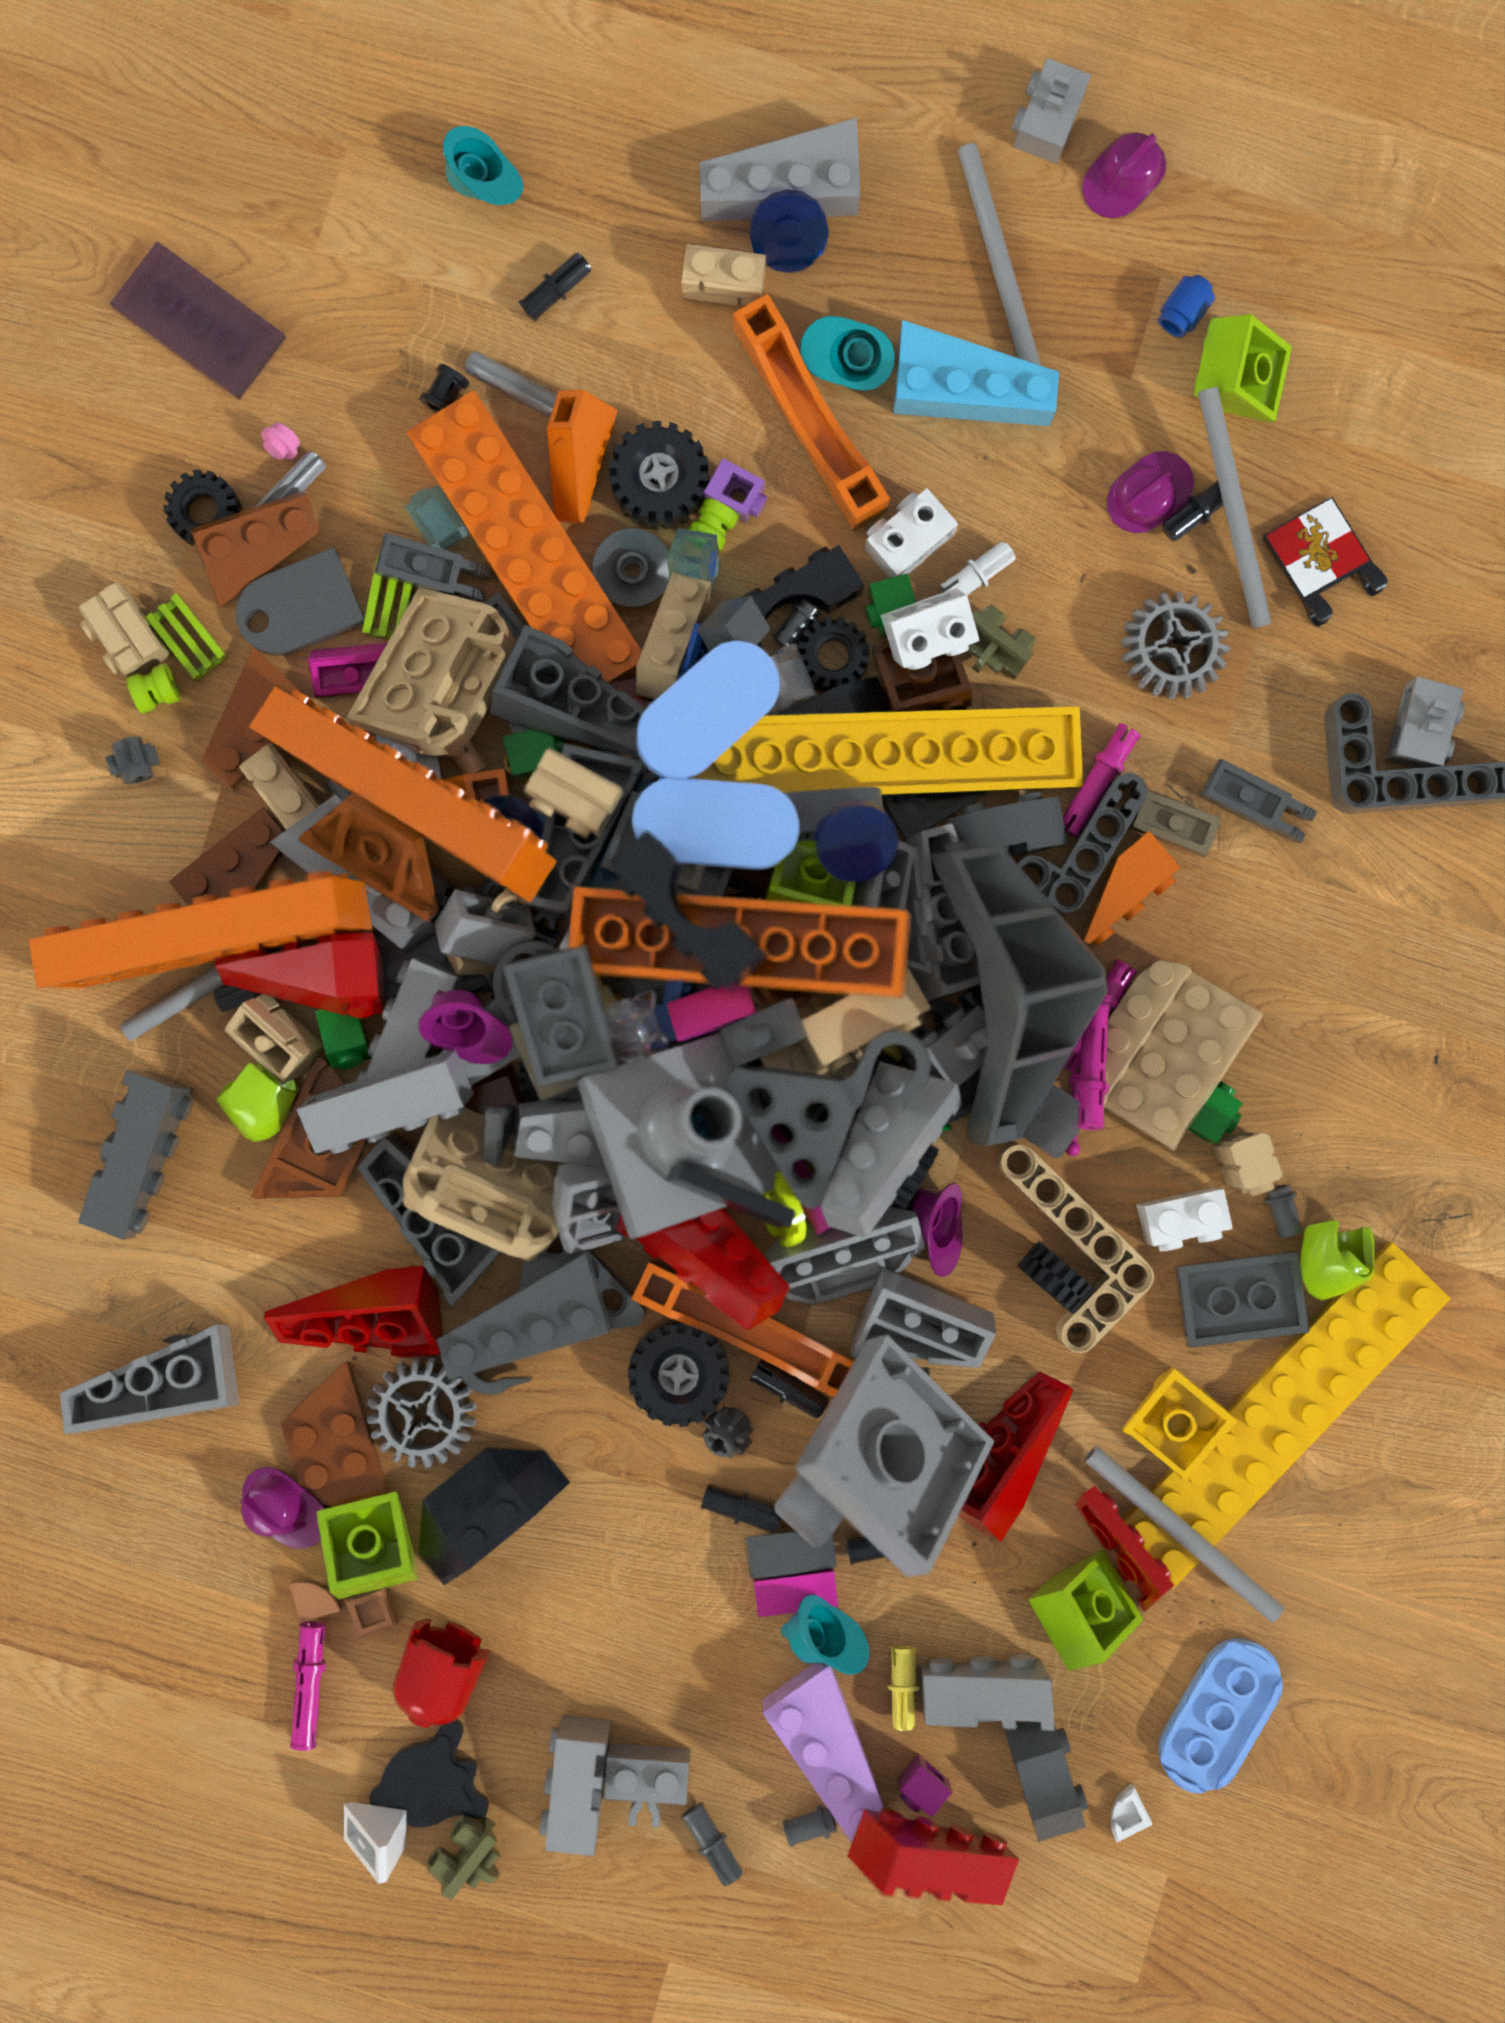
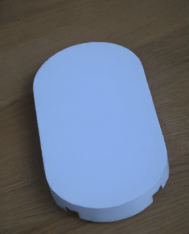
(707, 710)
(718, 822)
(1220, 1715)

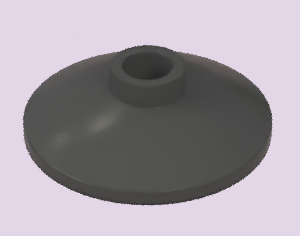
(627, 549)

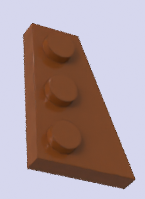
(253, 542)
(233, 739)
(234, 862)

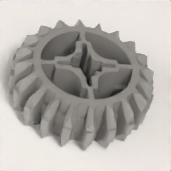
(1172, 630)
(405, 1404)

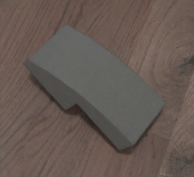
(786, 1554)

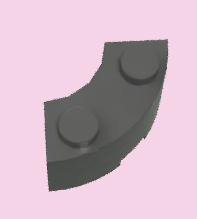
(1019, 827)
(1046, 1780)

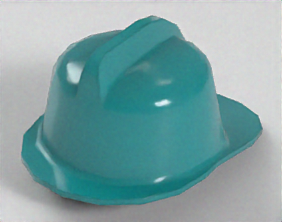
(479, 167)
(847, 353)
(826, 1636)

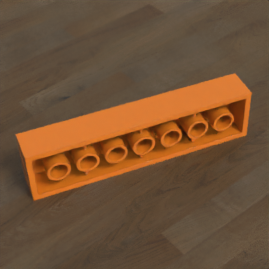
(522, 536)
(406, 791)
(199, 932)
(806, 943)

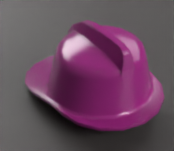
(1124, 175)
(1150, 492)
(461, 1023)
(940, 1225)
(280, 1508)

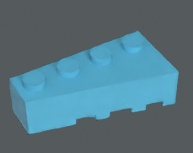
(968, 381)

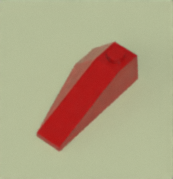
(336, 975)
(383, 1310)
(1020, 1444)

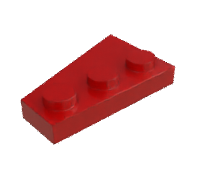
(1133, 1559)

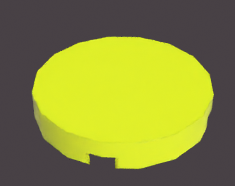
(784, 1195)

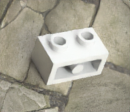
(910, 535)
(930, 629)
(1183, 1217)

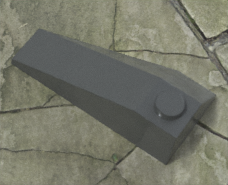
(563, 697)

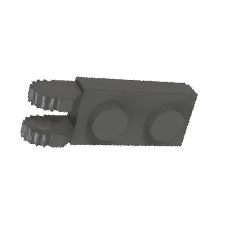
(428, 567)
(1255, 800)

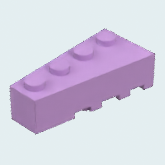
(822, 1739)

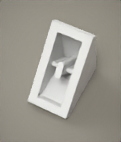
(375, 1836)

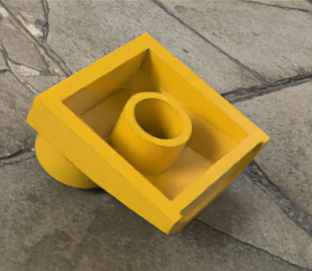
(1179, 1422)

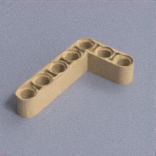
(1084, 1239)

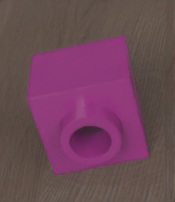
(923, 1786)

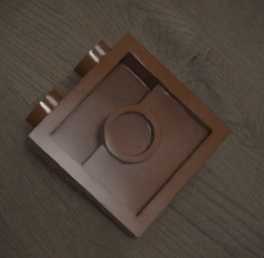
(931, 688)

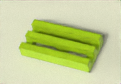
(373, 604)
(165, 611)

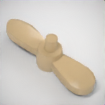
(504, 898)

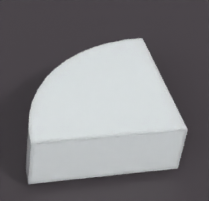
(1128, 1814)

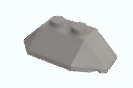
(585, 1207)
(846, 1263)

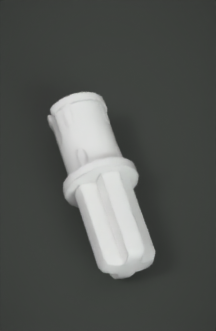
(981, 570)

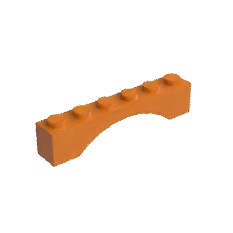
(791, 385)
(771, 1340)

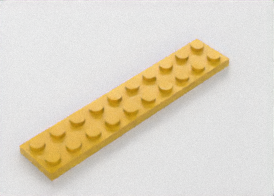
(909, 751)
(1295, 1403)

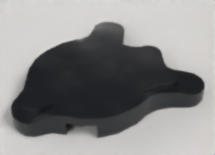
(431, 1781)

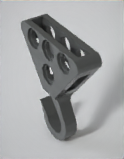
(815, 1140)
(628, 1315)

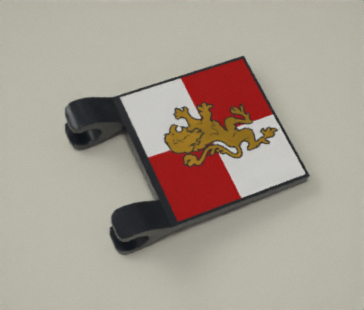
(1320, 552)

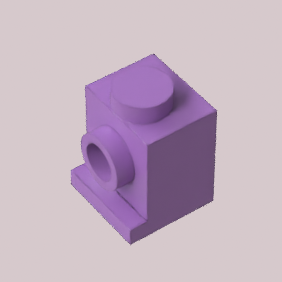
(731, 479)

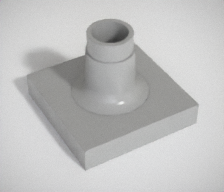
(646, 1129)
(895, 1456)

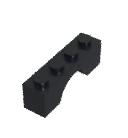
(824, 582)
(653, 875)

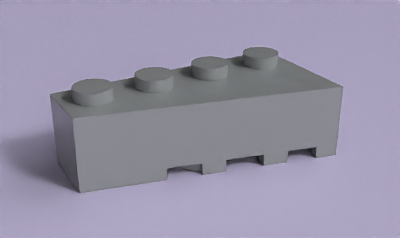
(886, 1146)
(172, 1382)

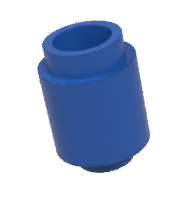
(1186, 305)

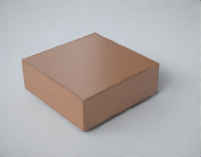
(371, 1612)

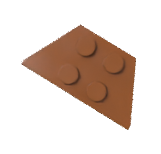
(377, 852)
(293, 1166)
(334, 1443)

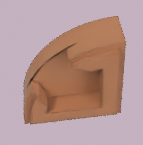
(313, 1600)

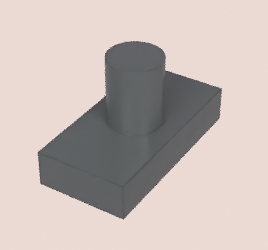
(763, 1032)

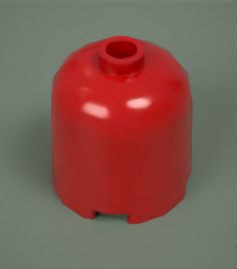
(438, 1673)

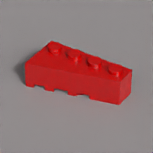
(721, 1263)
(931, 1858)

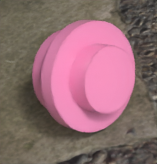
(280, 441)

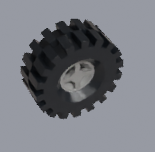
(654, 456)
(677, 1394)

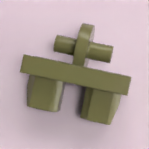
(998, 648)
(472, 1861)

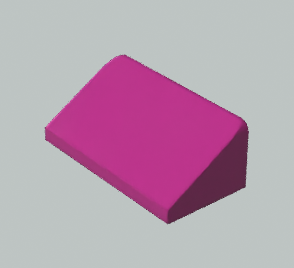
(342, 668)
(709, 1011)
(784, 1592)

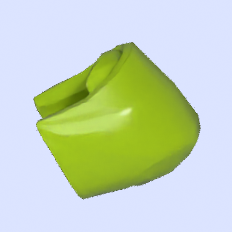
(257, 1102)
(1335, 1260)

